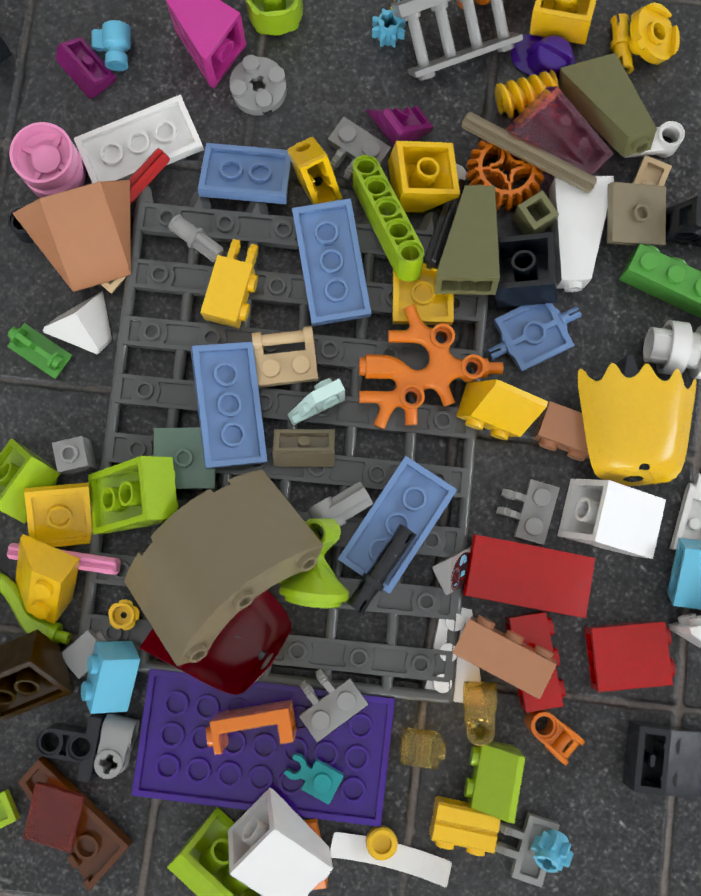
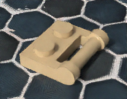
(286, 366)

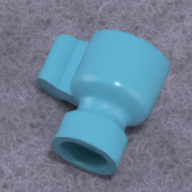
(116, 41)

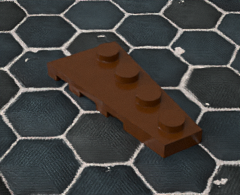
(97, 840)

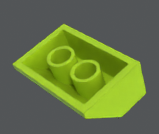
(205, 860)

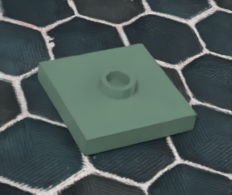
(186, 450)

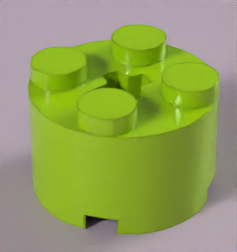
(274, 16)

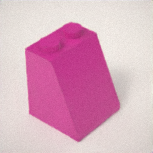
(210, 34)

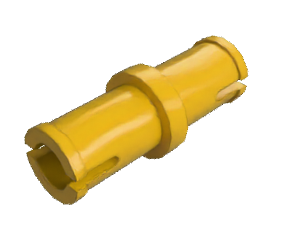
(621, 39)

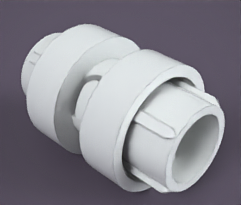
(674, 348)

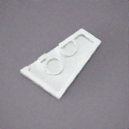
(465, 670)

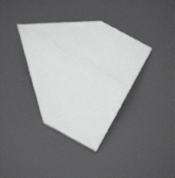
(84, 325)

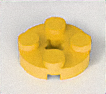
(653, 34)

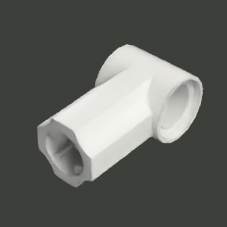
(662, 148)

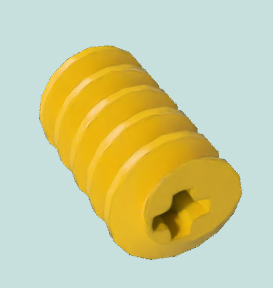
(522, 92)

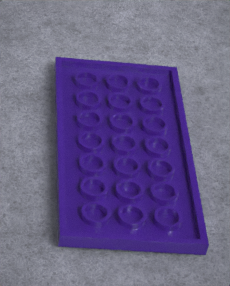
(181, 767)

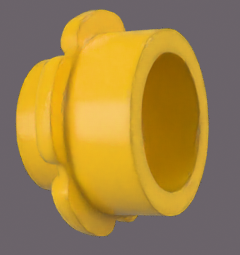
(115, 615)

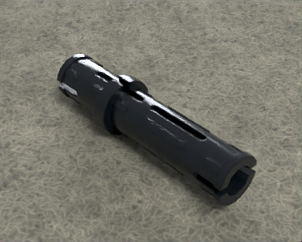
(378, 573)

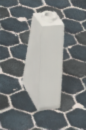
(578, 230)

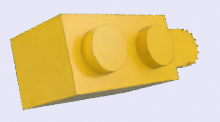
(230, 287)

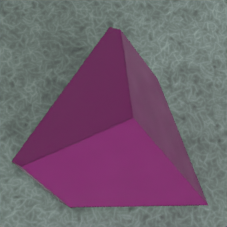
(401, 123)

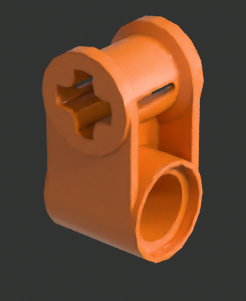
(556, 736)

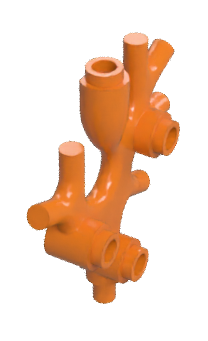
(437, 374)

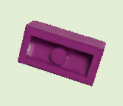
(84, 66)

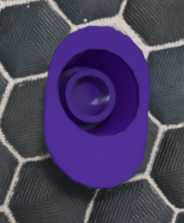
(542, 54)

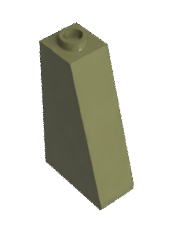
(609, 103)
(471, 250)

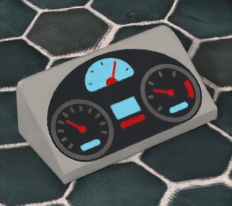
(452, 571)

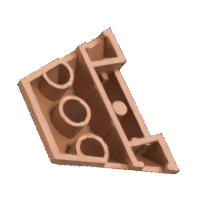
(83, 232)

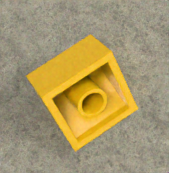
(423, 174)
(499, 408)
(45, 578)

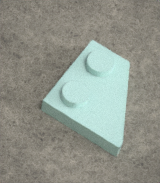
(323, 397)

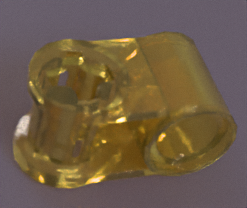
(480, 708)

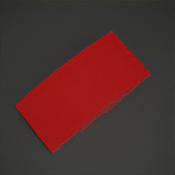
(529, 576)

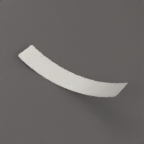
(405, 858)

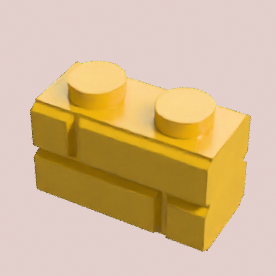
(462, 826)

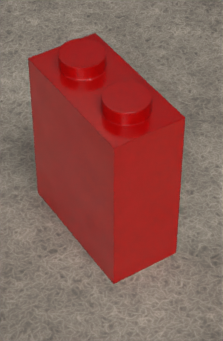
(629, 655)

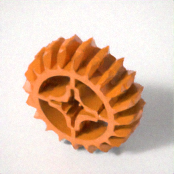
(491, 174)

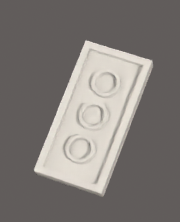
(124, 145)

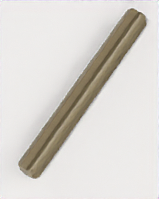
(529, 152)

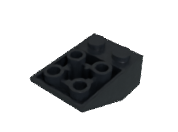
(663, 759)

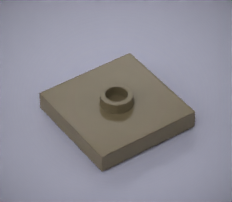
(636, 214)

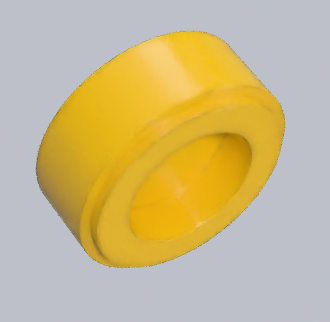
(381, 842)

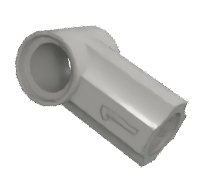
(342, 506)

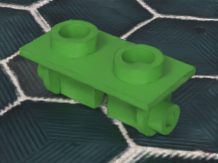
(38, 350)

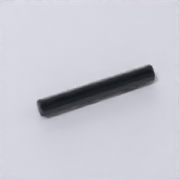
(441, 231)

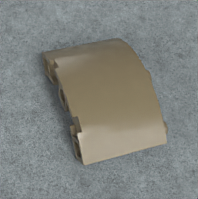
(217, 560)

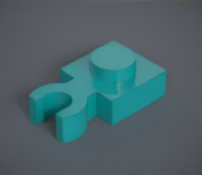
(319, 779)

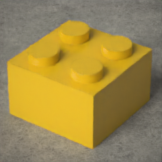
(563, 18)

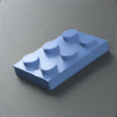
(245, 173)

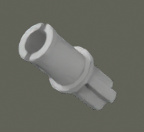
(195, 238)

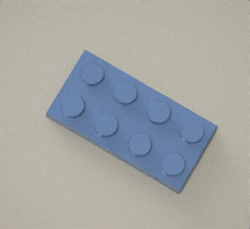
(331, 262)
(228, 405)
(410, 499)

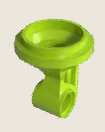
(318, 585)

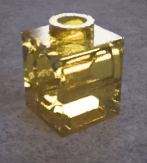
(421, 748)

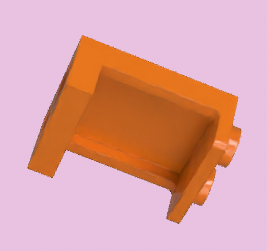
(252, 717)

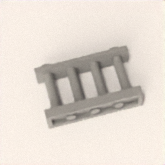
(426, 69)

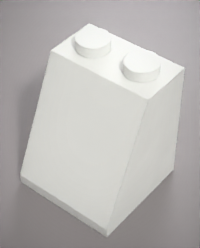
(612, 517)
(277, 850)

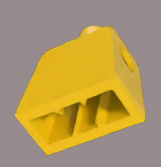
(311, 162)

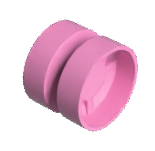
(47, 159)

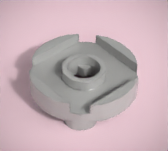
(253, 70)

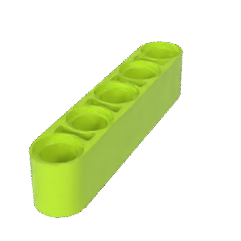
(387, 218)

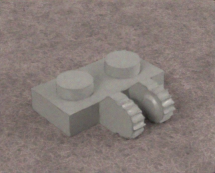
(353, 142)
(535, 510)
(333, 708)
(524, 864)

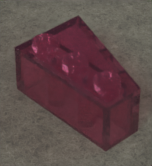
(561, 130)

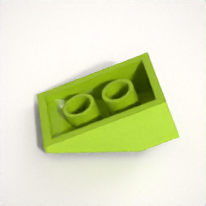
(133, 494)

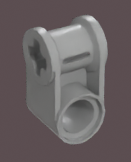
(116, 740)

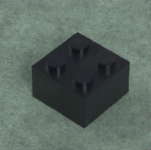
(527, 270)

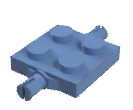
(533, 334)

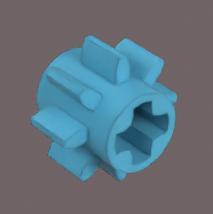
(388, 28)
(552, 851)

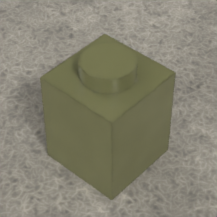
(535, 214)

